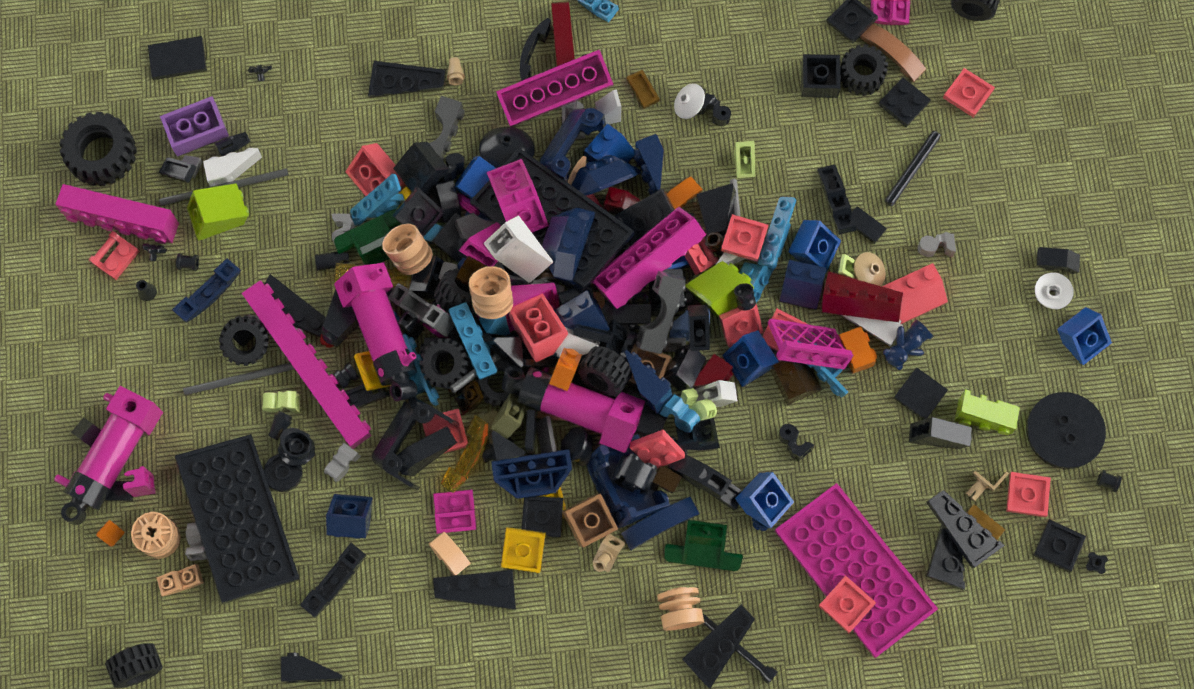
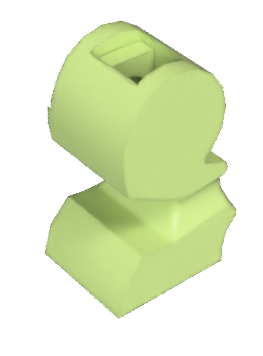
(277, 401)
(704, 408)

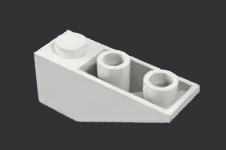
(229, 167)

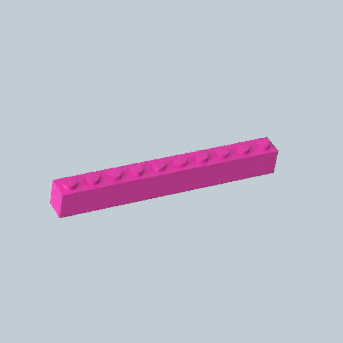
(306, 364)

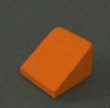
(110, 533)

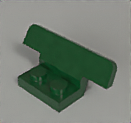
(368, 238)
(704, 547)

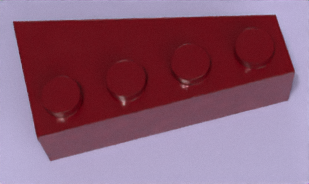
(860, 299)

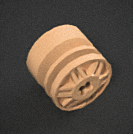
(407, 249)
(491, 292)
(166, 536)
(680, 603)

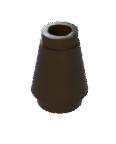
(714, 242)

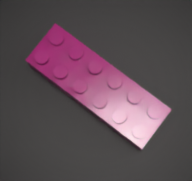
(555, 88)
(117, 214)
(647, 256)

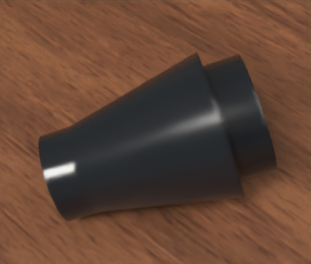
(146, 290)
(280, 422)

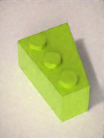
(986, 413)

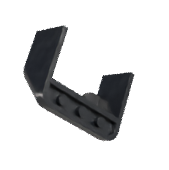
(386, 450)

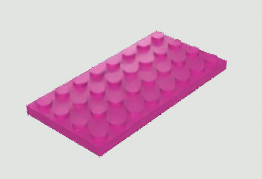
(836, 542)

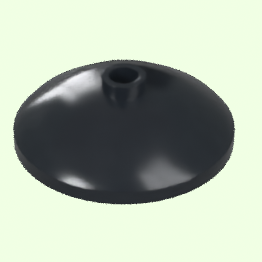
(497, 151)

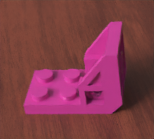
(517, 195)

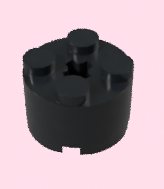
(634, 474)

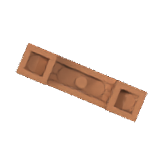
(895, 50)

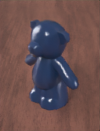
(907, 344)

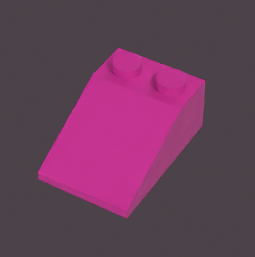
(525, 292)

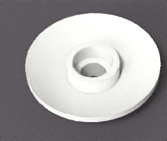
(689, 101)
(1057, 283)

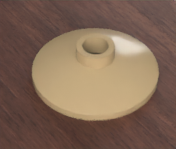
(869, 268)

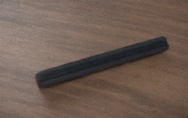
(912, 168)

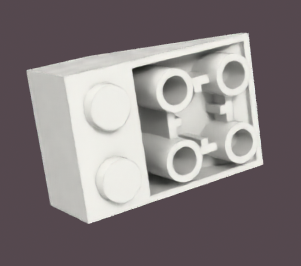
(518, 249)

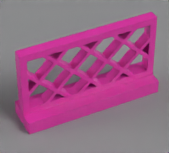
(806, 351)

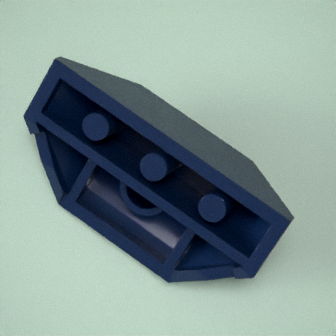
(603, 174)
(566, 241)
(532, 474)

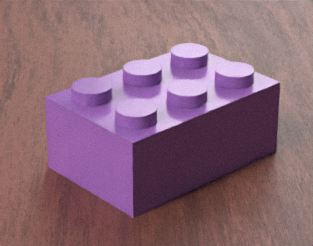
(194, 126)

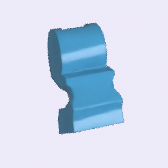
(684, 417)

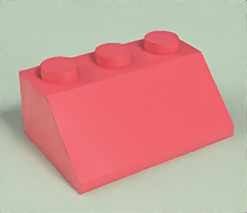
(371, 168)
(921, 291)
(538, 327)

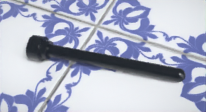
(766, 672)

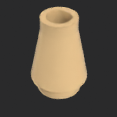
(455, 73)

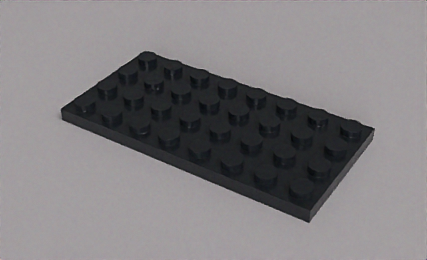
(557, 196)
(236, 518)

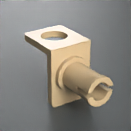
(982, 484)
(607, 554)

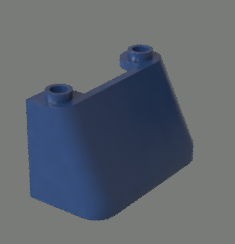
(579, 120)
(623, 505)

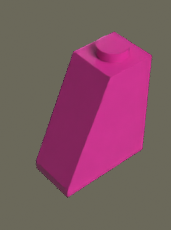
(475, 246)

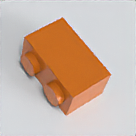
(857, 342)
(565, 369)

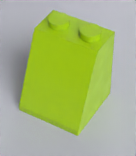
(216, 210)
(717, 287)

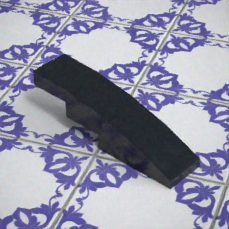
(836, 199)

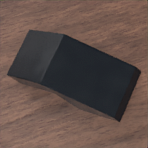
(1058, 258)

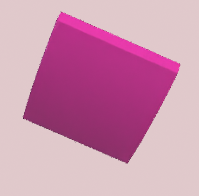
(891, 11)
(454, 511)

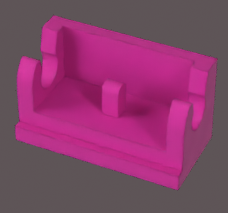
(142, 484)

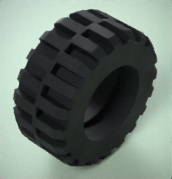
(85, 131)

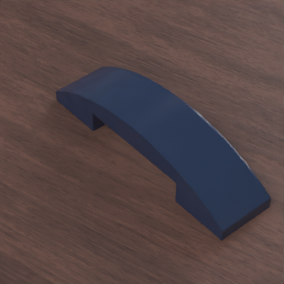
(208, 293)
(660, 522)

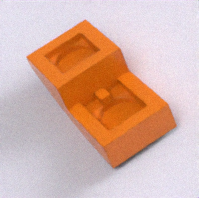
(684, 192)

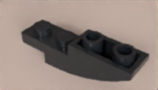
(708, 479)

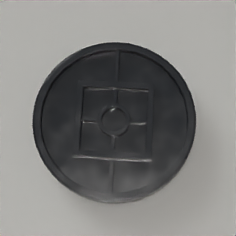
(1066, 430)

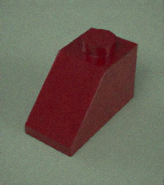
(618, 200)
(714, 370)

